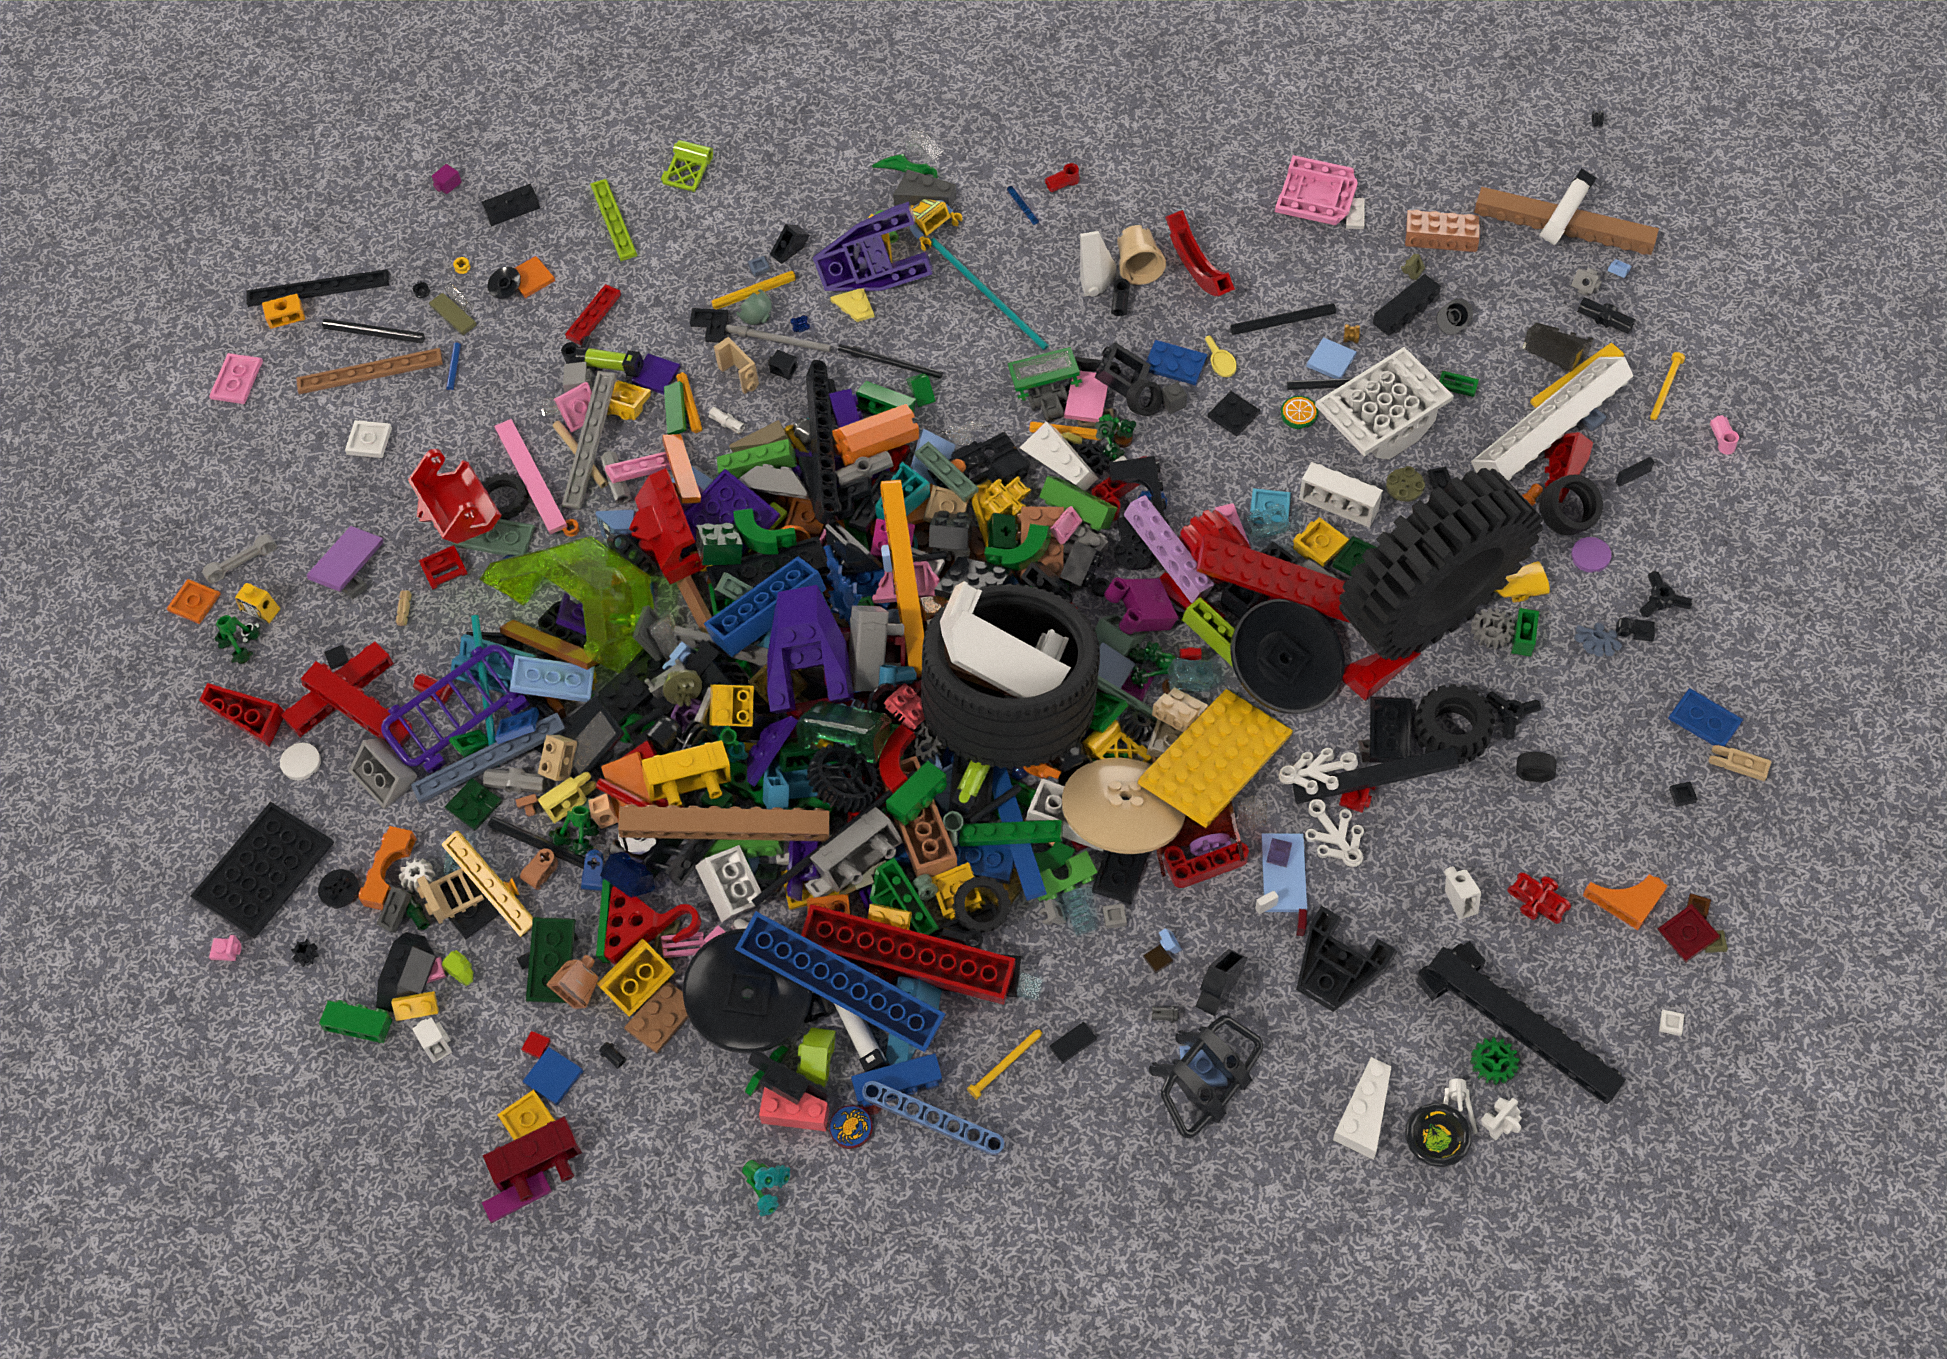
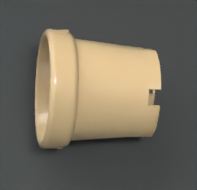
(1139, 256)

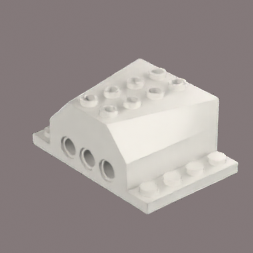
(1386, 405)

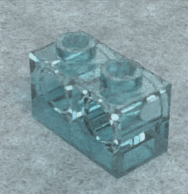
(1270, 527)
(1190, 678)

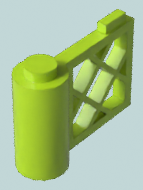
(692, 154)

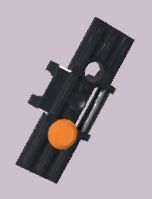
(973, 456)

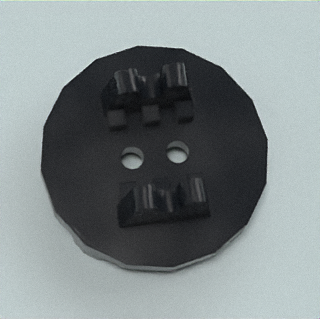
(1127, 546)
(331, 895)

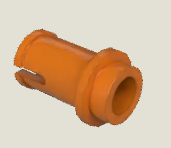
(1533, 493)

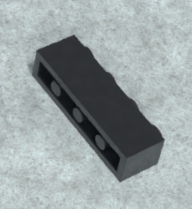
(1407, 305)

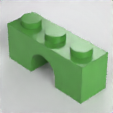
(1080, 869)

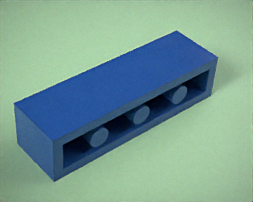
(903, 1077)

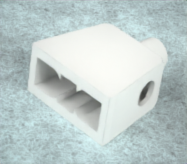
(1462, 892)

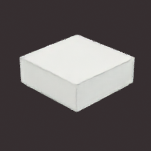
(1266, 902)
(1671, 1022)

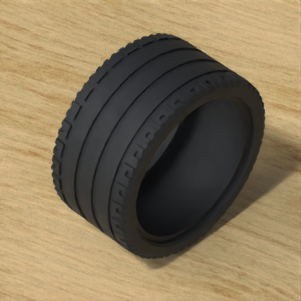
(1019, 729)

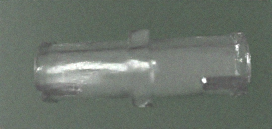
(459, 297)

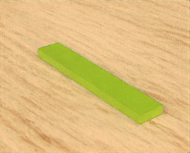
(613, 220)

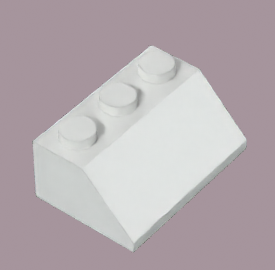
(729, 882)

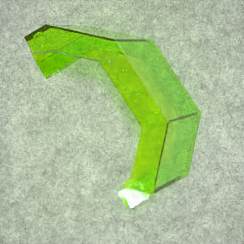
(594, 574)

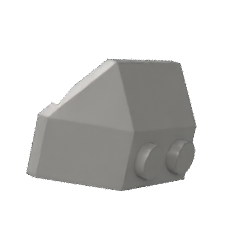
(775, 481)

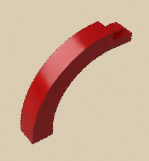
(1204, 273)

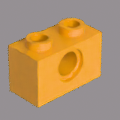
(283, 311)

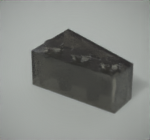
(1557, 347)

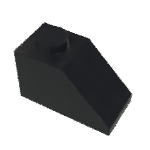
(789, 242)

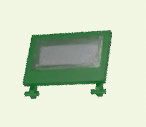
(1044, 370)

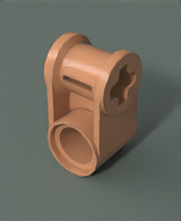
(539, 869)

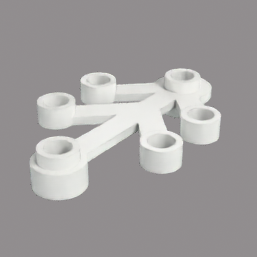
(1315, 769)
(1336, 836)

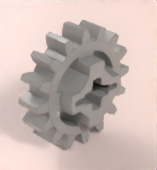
(1492, 628)

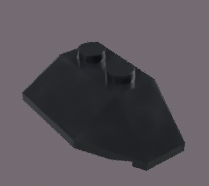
(849, 549)
(405, 969)

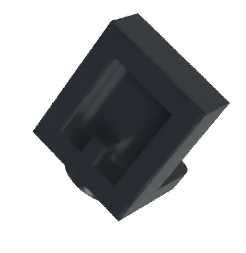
(766, 875)

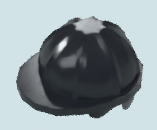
(879, 696)

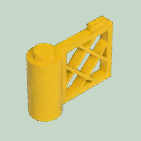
(1099, 744)

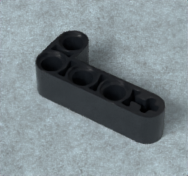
(549, 619)

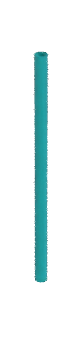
(483, 679)

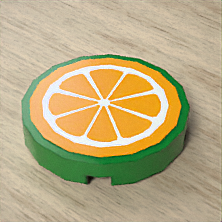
(1299, 412)

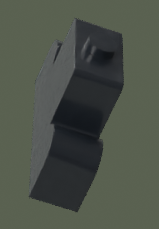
(1219, 981)

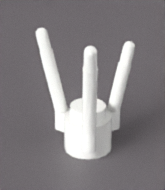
(1458, 1092)

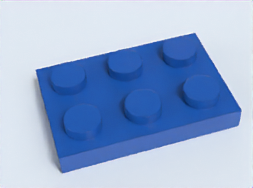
(1176, 362)

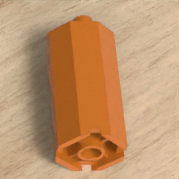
(875, 434)

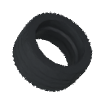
(1589, 495)

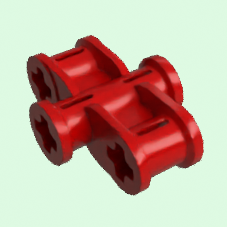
(1544, 902)

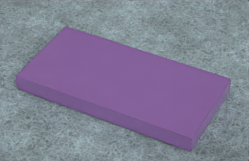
(345, 558)

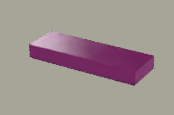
(509, 1202)

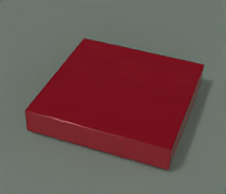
(1688, 933)

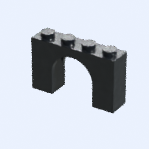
(1140, 471)

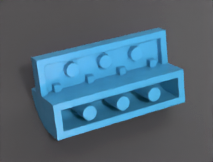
(494, 659)

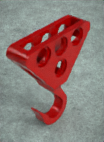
(653, 924)

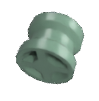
(925, 887)

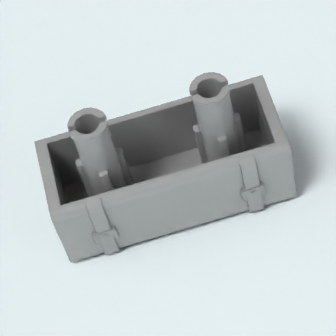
(868, 645)
(856, 850)

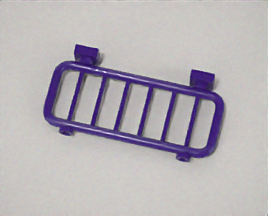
(433, 761)

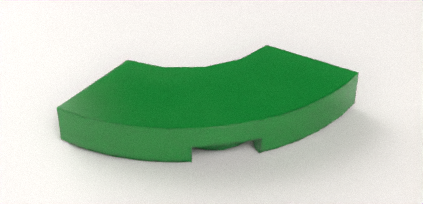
(1054, 857)
(777, 1055)

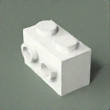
(433, 1039)

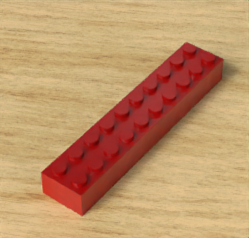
(911, 954)

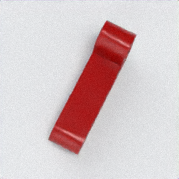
(1111, 495)
(1207, 861)

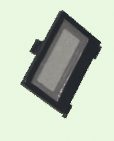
(595, 736)

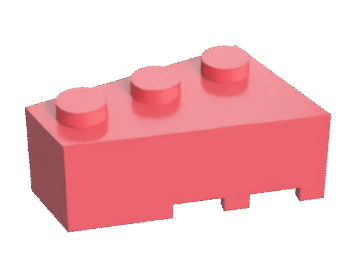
(808, 1114)

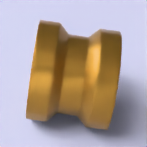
(1351, 333)

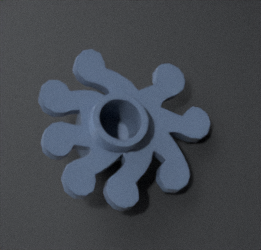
(1597, 639)

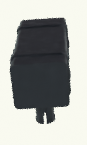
(1240, 599)

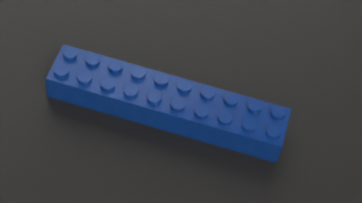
(840, 981)

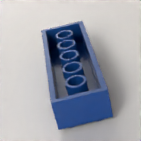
(754, 611)

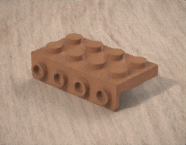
(1442, 230)
(1042, 516)

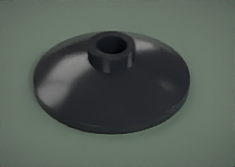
(504, 282)

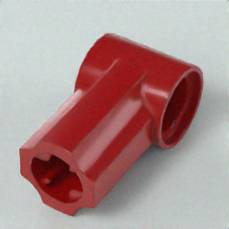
(1067, 176)
(424, 681)

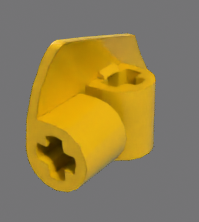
(1529, 581)

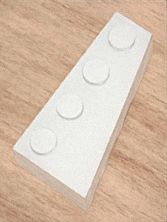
(1056, 453)
(1363, 1116)

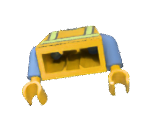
(929, 216)

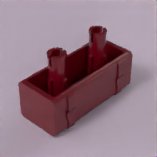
(531, 1154)

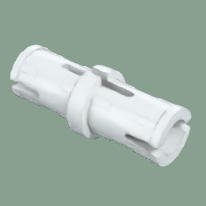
(726, 420)

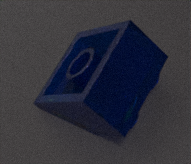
(627, 875)

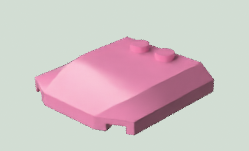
(1317, 191)

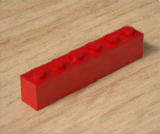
(358, 671)
(352, 701)

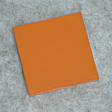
(533, 276)
(193, 601)

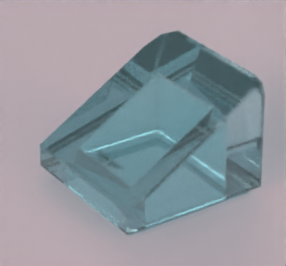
(1029, 986)

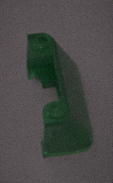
(846, 725)

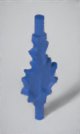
(844, 594)

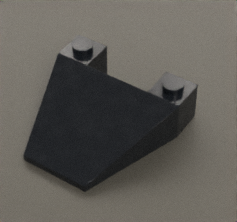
(1335, 969)

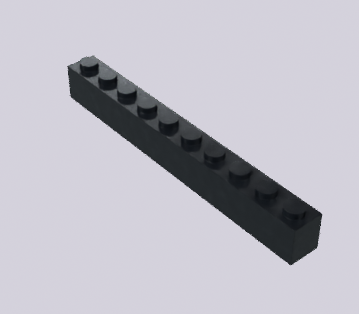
(1525, 1025)

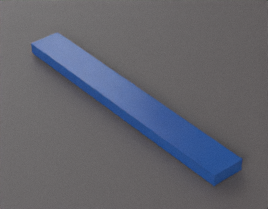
(1022, 853)

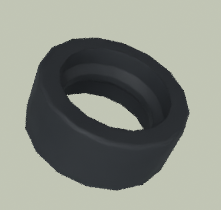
(1155, 399)
(1536, 767)

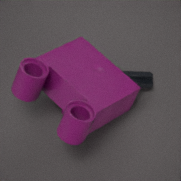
(1145, 603)

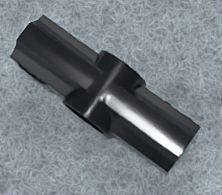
(1606, 315)

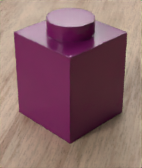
(446, 179)

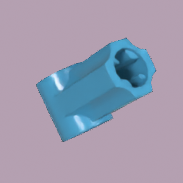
(896, 675)

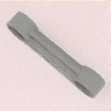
(263, 545)

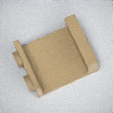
(730, 354)

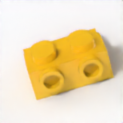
(628, 400)
(1319, 542)
(947, 887)

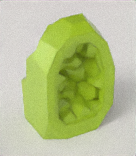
(458, 967)

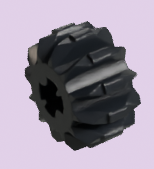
(1137, 725)

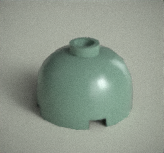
(756, 309)

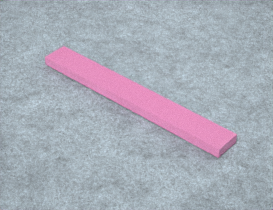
(530, 476)

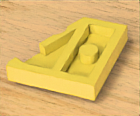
(855, 304)

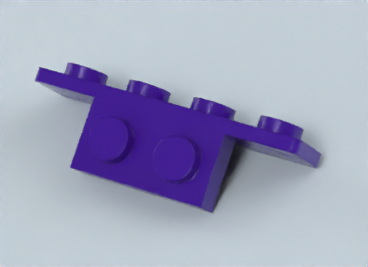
(797, 851)

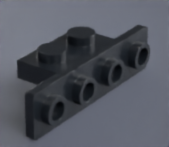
(785, 1081)

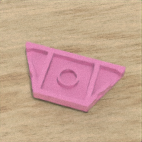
(925, 581)

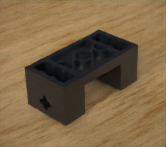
(733, 674)

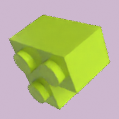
(816, 1055)

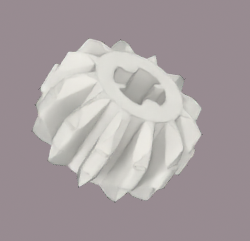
(413, 871)

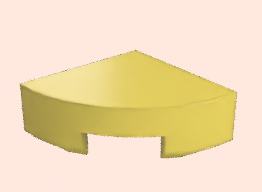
(1072, 438)

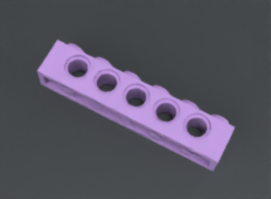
(1168, 548)

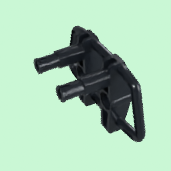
(1192, 1084)

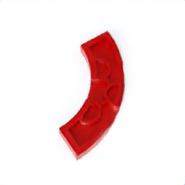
(890, 758)

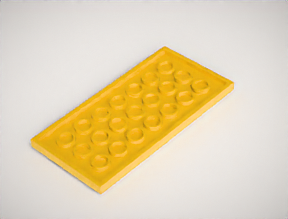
(1215, 757)

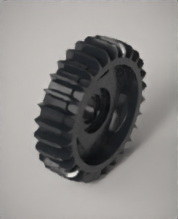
(837, 789)

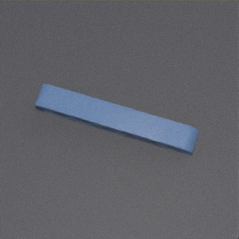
(944, 1118)

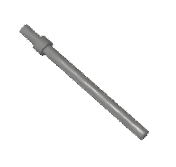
(744, 331)

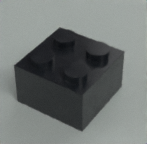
(951, 530)
(1082, 564)

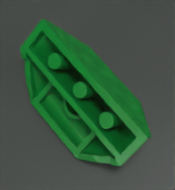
(894, 890)

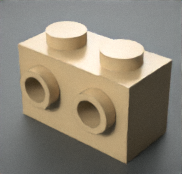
(557, 757)

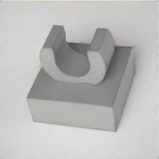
(1054, 911)

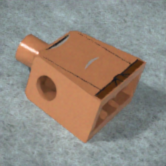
(575, 982)

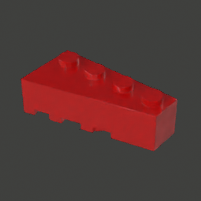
(250, 714)

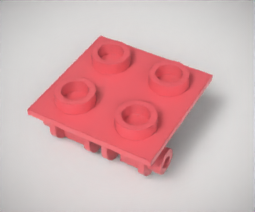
(908, 704)

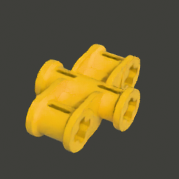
(1006, 497)

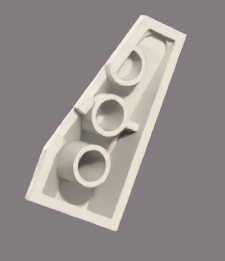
(1096, 264)

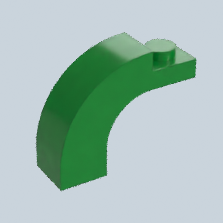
(760, 539)
(1029, 551)

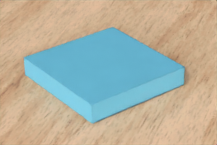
(1264, 498)

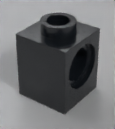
(782, 364)

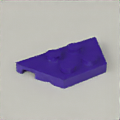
(767, 747)

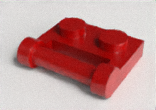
(441, 562)

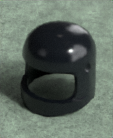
(664, 733)

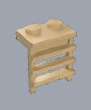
(436, 899)

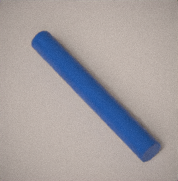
(453, 366)

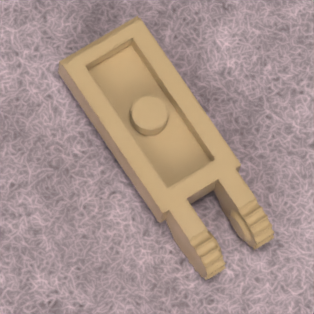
(1740, 762)

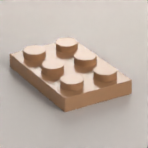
(659, 1017)

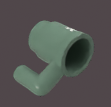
(953, 822)

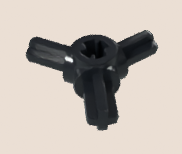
(1662, 597)
(1511, 712)

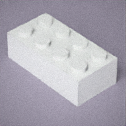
(1340, 494)
(1048, 806)

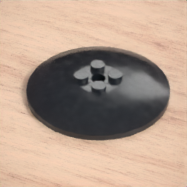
(1307, 641)
(728, 1019)

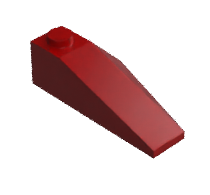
(1567, 457)
(1373, 672)

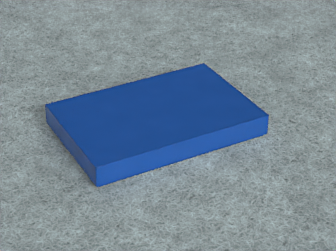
(1705, 718)

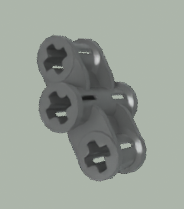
(1048, 400)

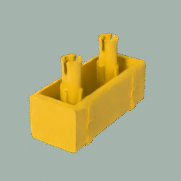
(687, 771)

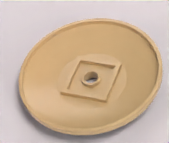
(1107, 821)

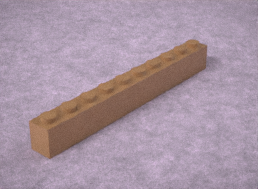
(1582, 225)
(723, 824)

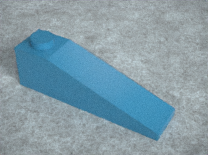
(897, 1049)

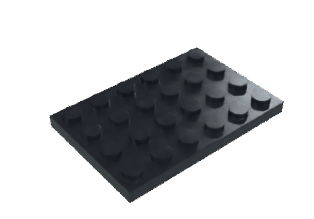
(262, 869)

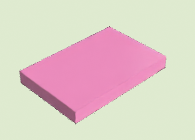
(236, 378)
(1087, 400)

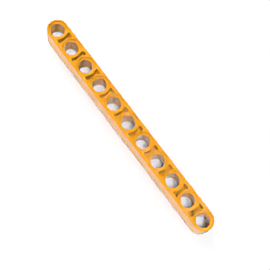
(903, 572)

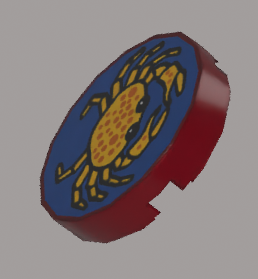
(850, 1127)

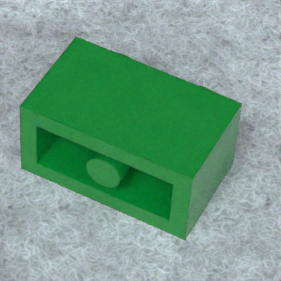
(1525, 632)

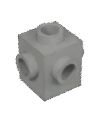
(1580, 281)

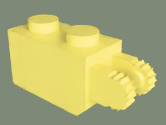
(566, 796)

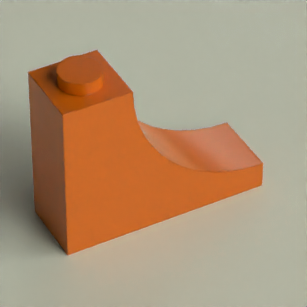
(1628, 904)

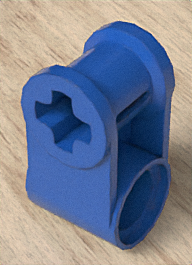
(591, 875)

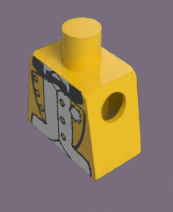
(251, 601)

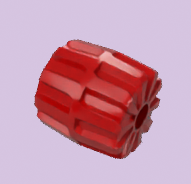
(1212, 524)

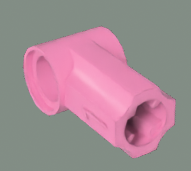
(1724, 434)

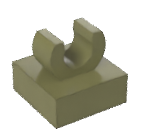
(1413, 266)

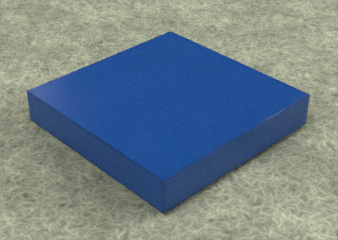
(517, 725)
(552, 1076)

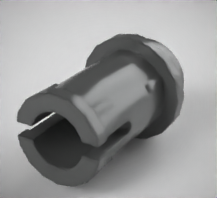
(1165, 1013)

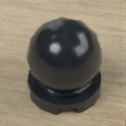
(1070, 762)

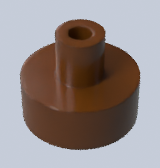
(1122, 441)

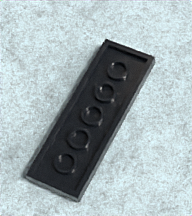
(760, 566)

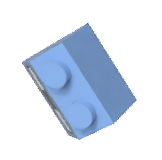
(616, 522)

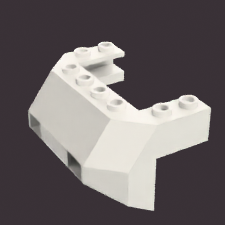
(998, 655)

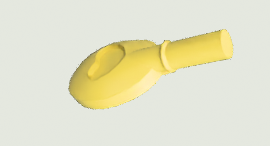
(1221, 360)

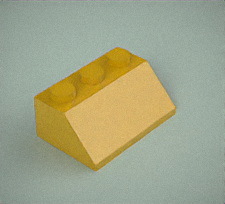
(635, 977)

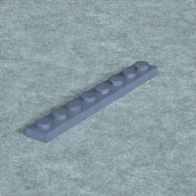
(485, 759)

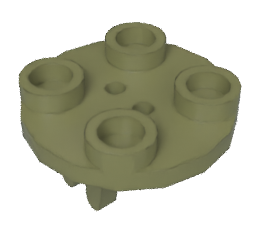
(1411, 479)
(688, 683)

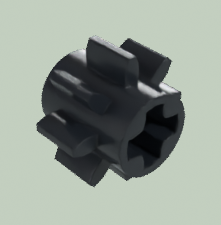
(305, 958)

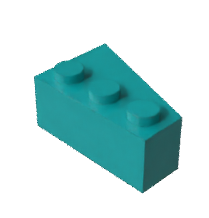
(914, 487)

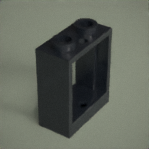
(1128, 358)

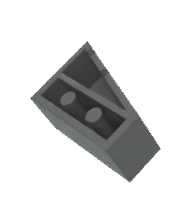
(917, 186)

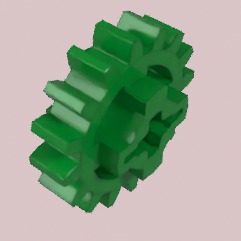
(1502, 1055)

